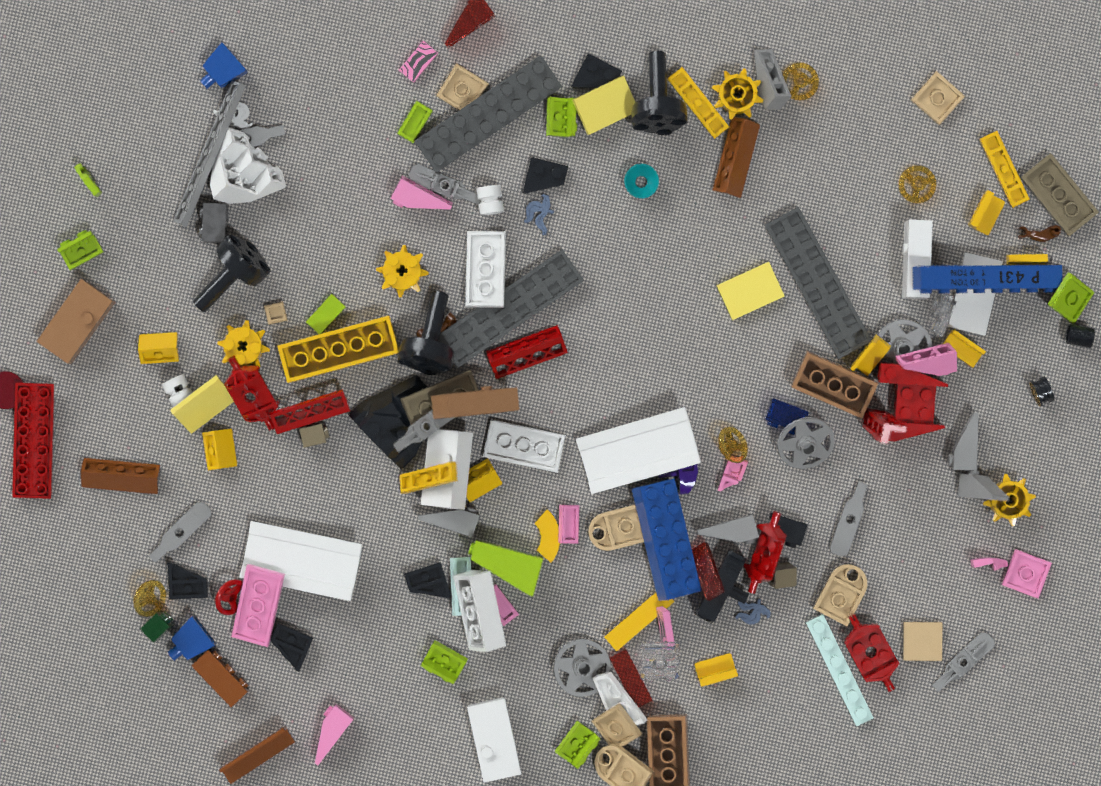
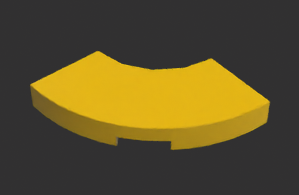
(549, 535)

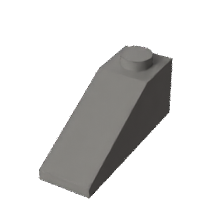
(773, 85)
(965, 449)
(979, 486)
(455, 520)
(737, 530)

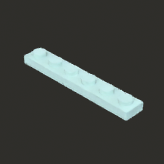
(839, 670)

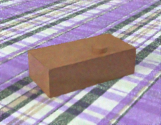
(76, 321)
(834, 384)
(475, 402)
(668, 750)

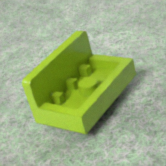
(561, 117)
(80, 249)
(444, 662)
(577, 744)

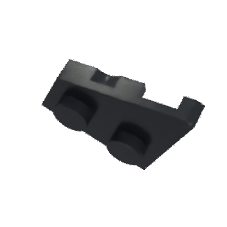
(595, 73)
(544, 175)
(428, 581)
(185, 583)
(292, 644)

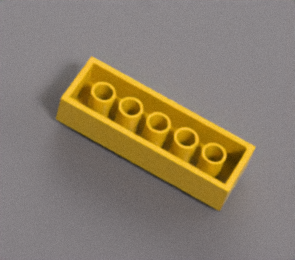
(338, 349)

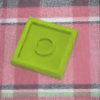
(1070, 298)

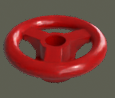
(228, 595)

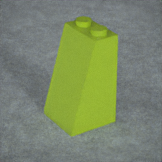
(509, 564)

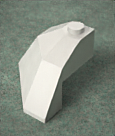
(242, 171)

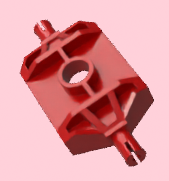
(248, 380)
(762, 564)
(882, 663)

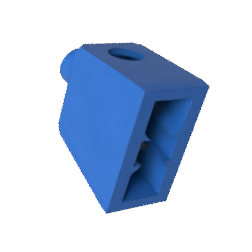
(222, 68)
(191, 640)

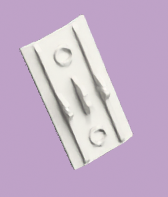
(638, 450)
(307, 559)

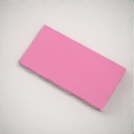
(258, 605)

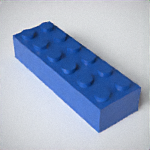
(666, 539)

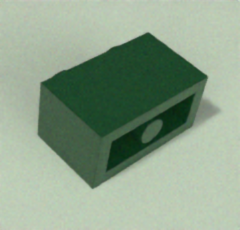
(157, 625)

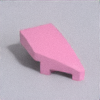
(732, 474)
(996, 563)

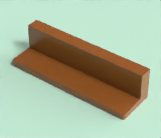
(736, 157)
(120, 475)
(257, 754)

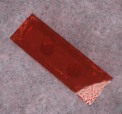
(707, 571)
(630, 678)

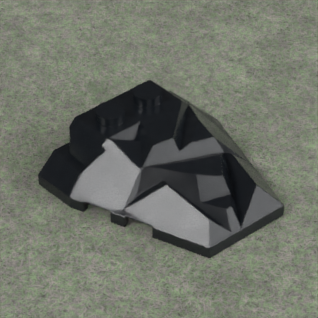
(386, 421)

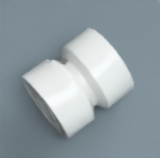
(490, 200)
(170, 386)

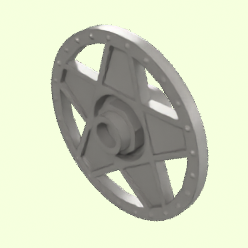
(901, 342)
(806, 442)
(580, 667)

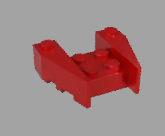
(913, 399)

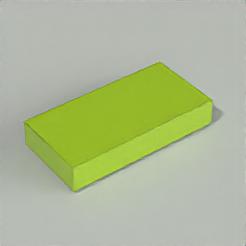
(414, 122)
(325, 314)

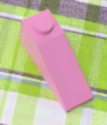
(416, 196)
(933, 360)
(332, 728)

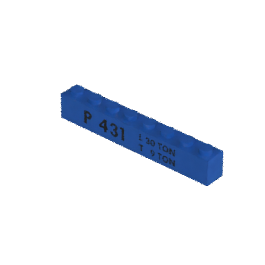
(987, 277)

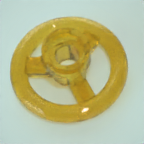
(815, 80)
(914, 198)
(730, 445)
(146, 596)

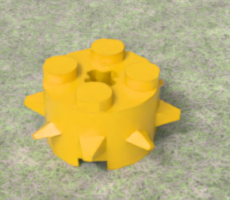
(740, 83)
(409, 279)
(243, 334)
(1019, 497)

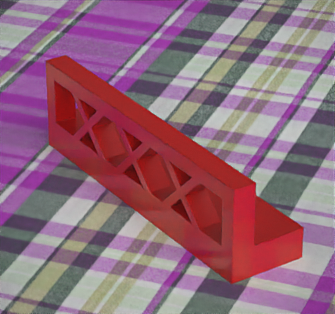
(525, 348)
(309, 415)
(881, 423)

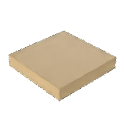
(461, 88)
(937, 98)
(922, 641)
(616, 726)

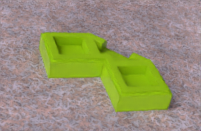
(88, 179)

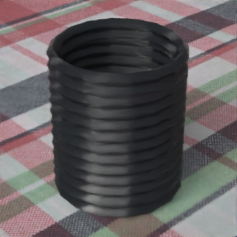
(1080, 335)

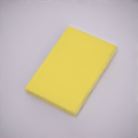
(604, 105)
(750, 291)
(202, 404)

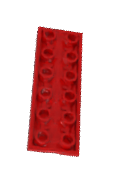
(33, 440)

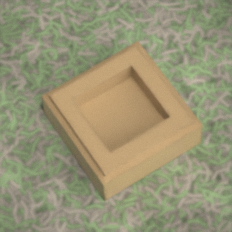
(275, 313)

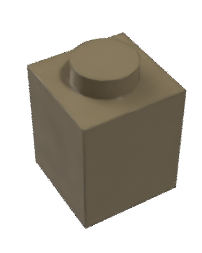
(314, 435)

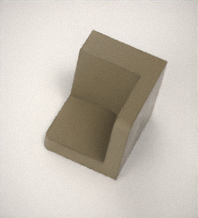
(784, 576)

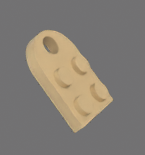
(620, 528)
(840, 595)
(622, 768)

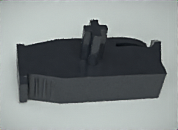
(728, 572)

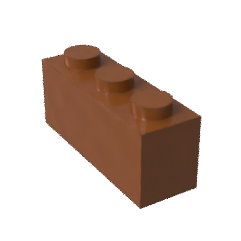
(221, 677)

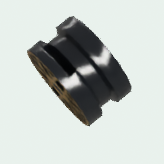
(1042, 391)

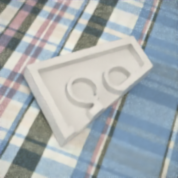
(613, 693)

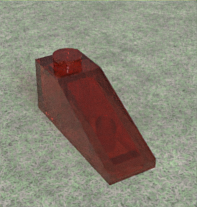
(473, 17)

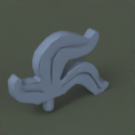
(536, 206)
(755, 616)

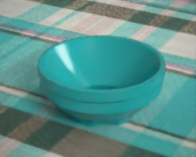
(645, 171)

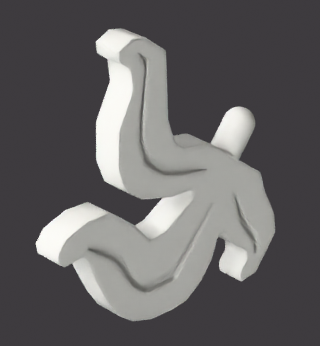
(243, 114)

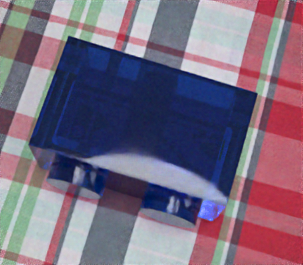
(782, 414)

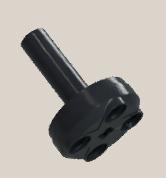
(658, 112)
(241, 262)
(427, 353)

